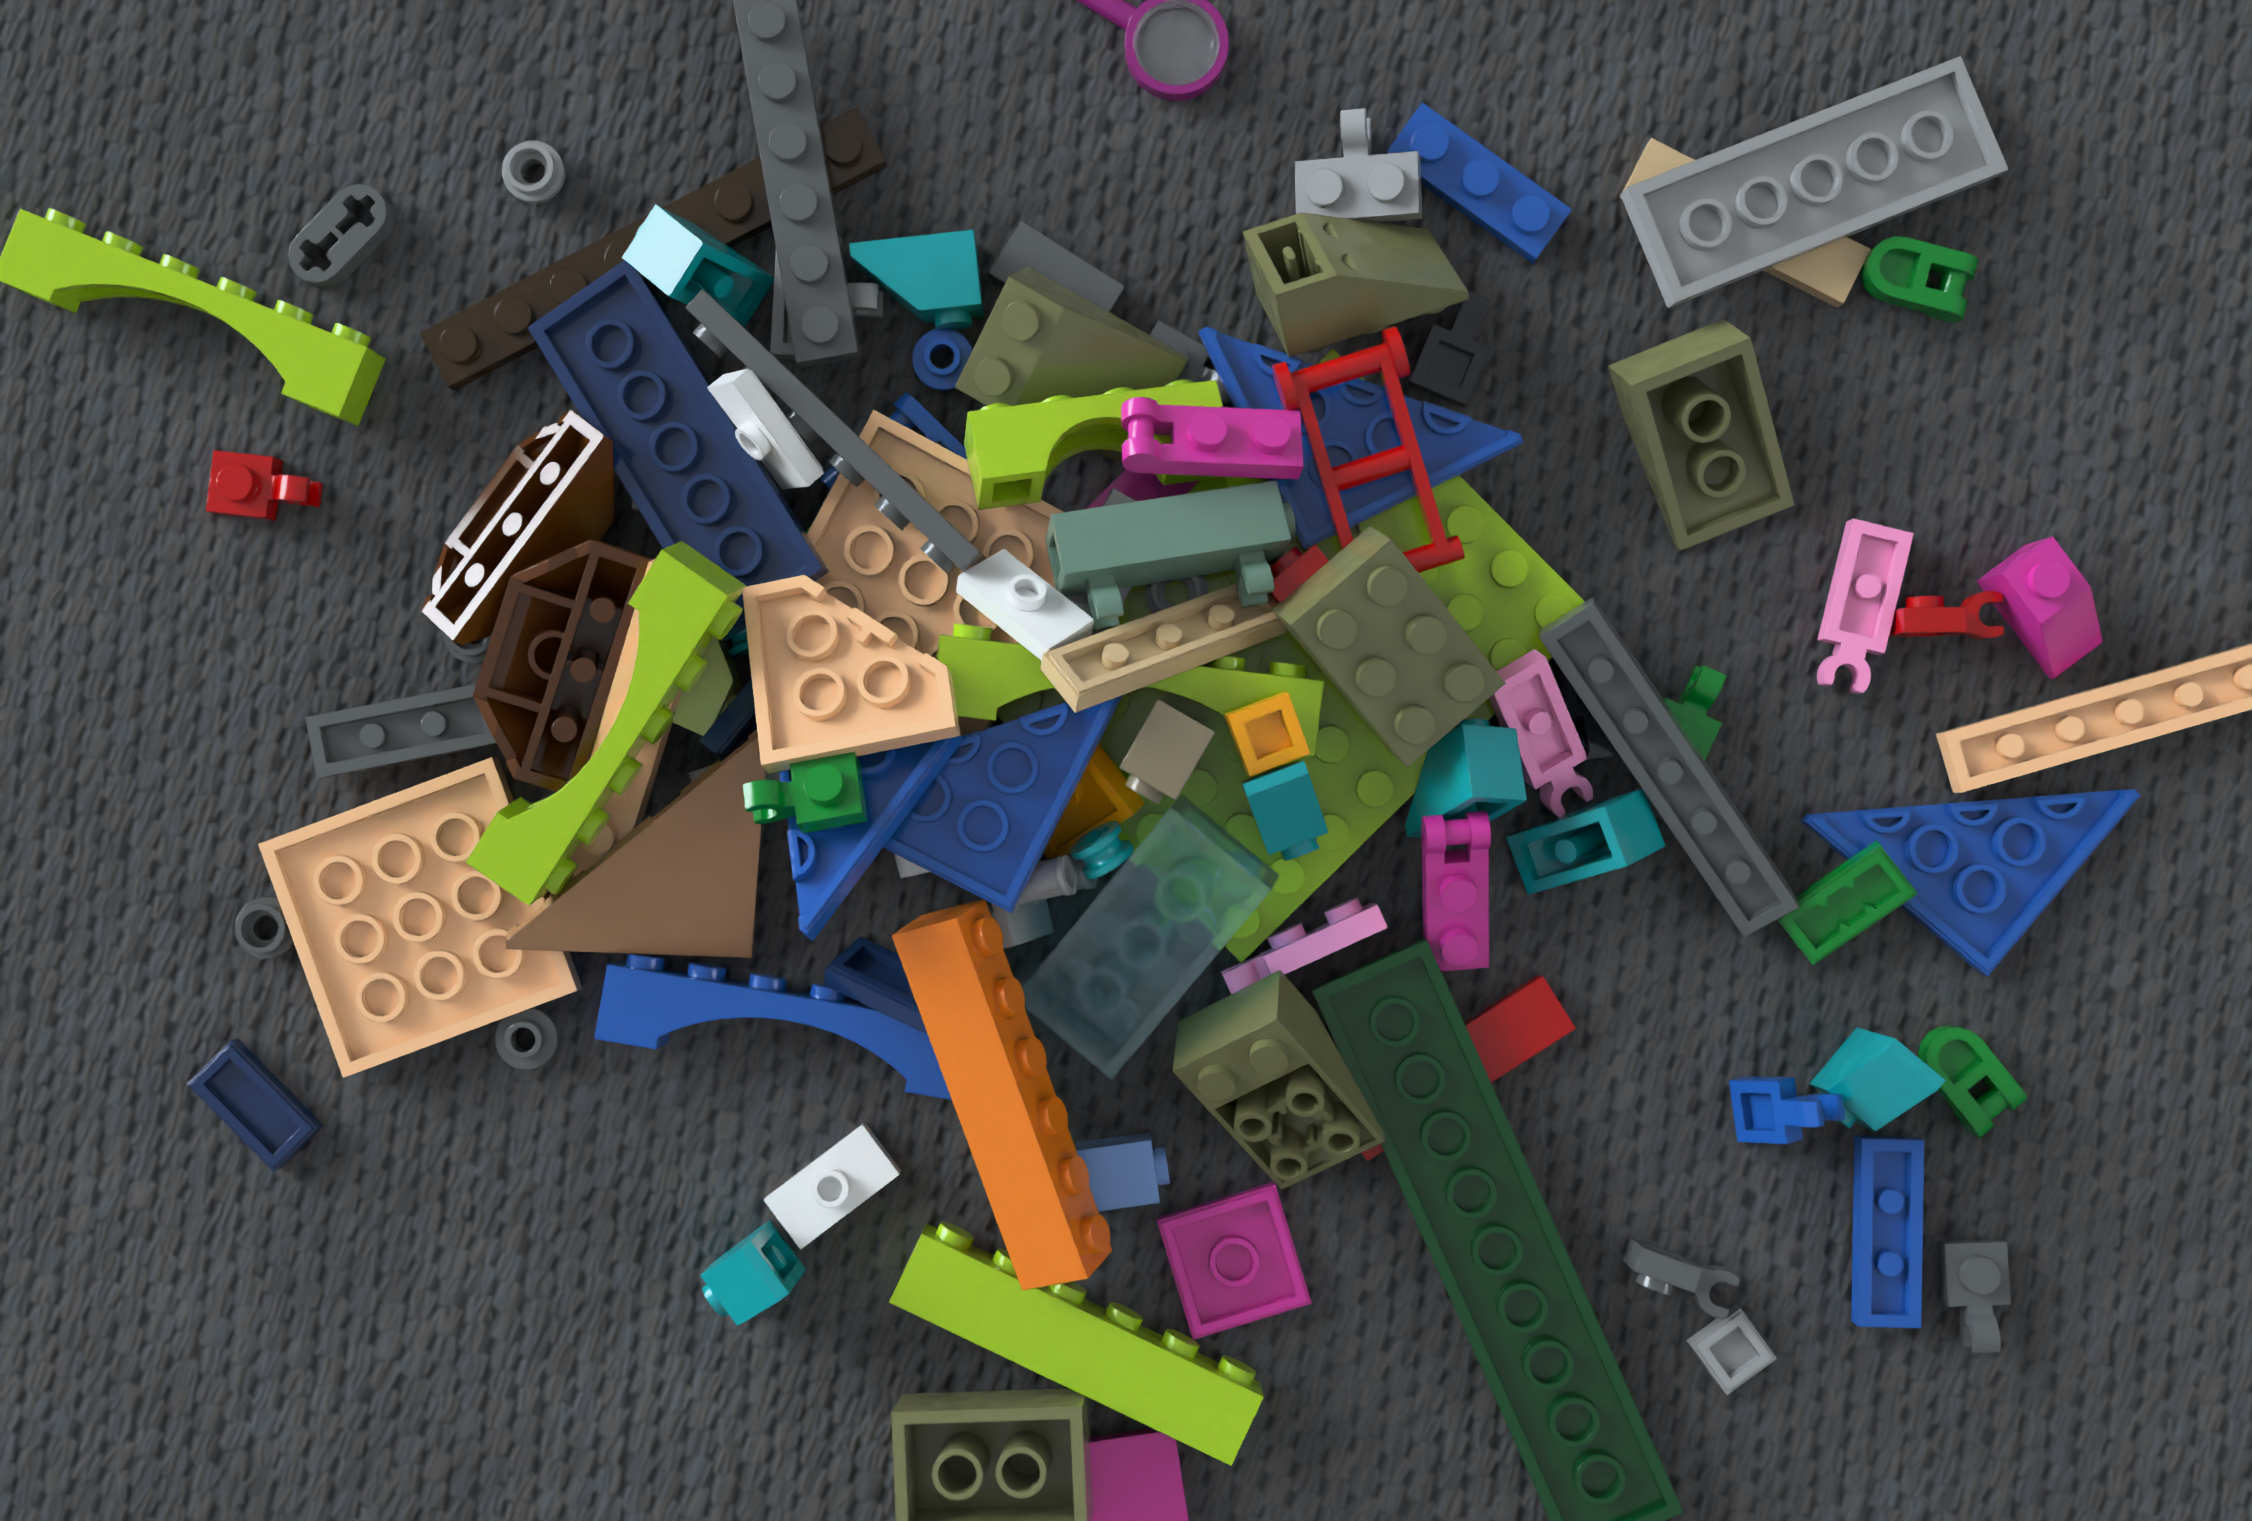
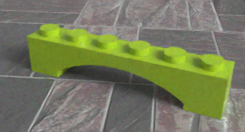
(66, 267)
(680, 611)
(997, 672)

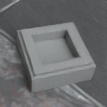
(1731, 1349)

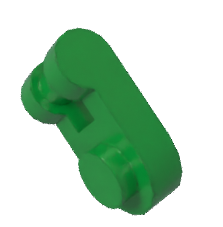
(1899, 271)
(1963, 1061)

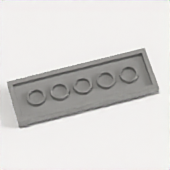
(1813, 181)

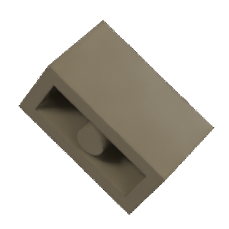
(1165, 753)

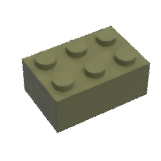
(1389, 645)
(992, 1456)

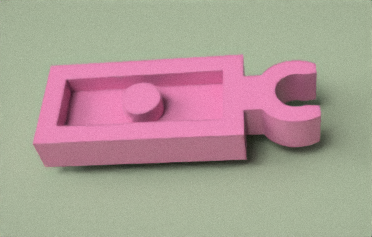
(1862, 599)
(1544, 730)
(1296, 948)

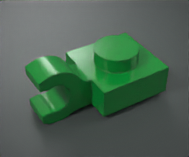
(1694, 703)
(821, 794)

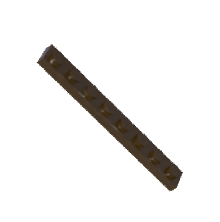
(726, 208)

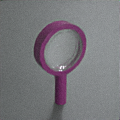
(1170, 44)

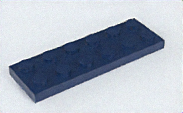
(669, 433)

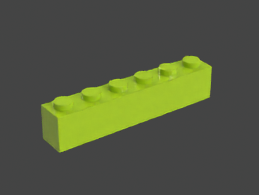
(1080, 1343)

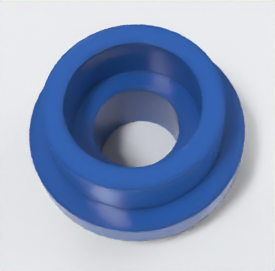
(934, 377)

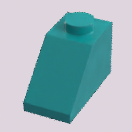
(687, 259)
(927, 274)
(1469, 772)
(1286, 810)
(1586, 842)
(1876, 1079)
(752, 1275)

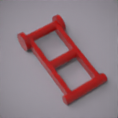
(1393, 364)

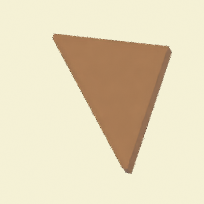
(671, 882)

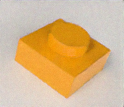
(1267, 733)

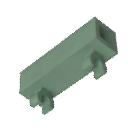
(1170, 540)

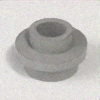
(524, 156)

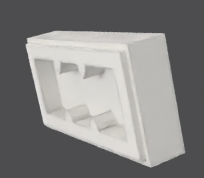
(765, 429)
(1023, 604)
(832, 1185)

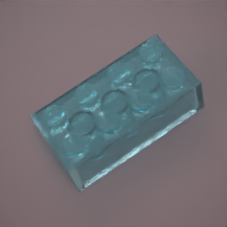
(1147, 936)

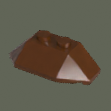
(538, 504)
(557, 658)

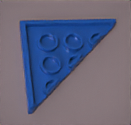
(1353, 425)
(1002, 800)
(834, 859)
(1984, 863)

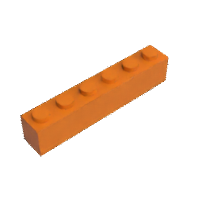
(1003, 1094)

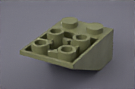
(1345, 277)
(1275, 1080)

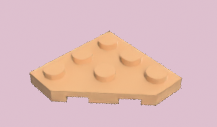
(837, 679)

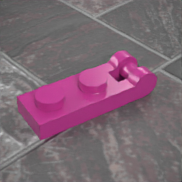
(1211, 440)
(1456, 890)

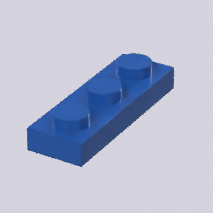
(1481, 184)
(1887, 1231)

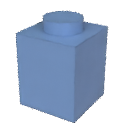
(1124, 1170)

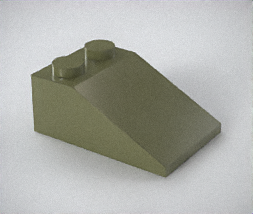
(1058, 343)
(1703, 432)

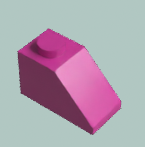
(2046, 604)

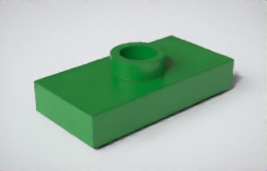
(1847, 902)

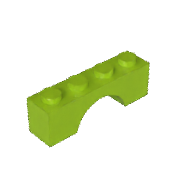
(1020, 445)

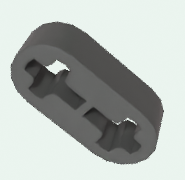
(330, 227)

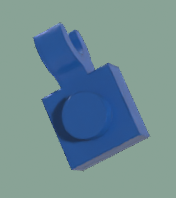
(1774, 1114)

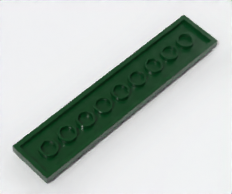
(1494, 1241)

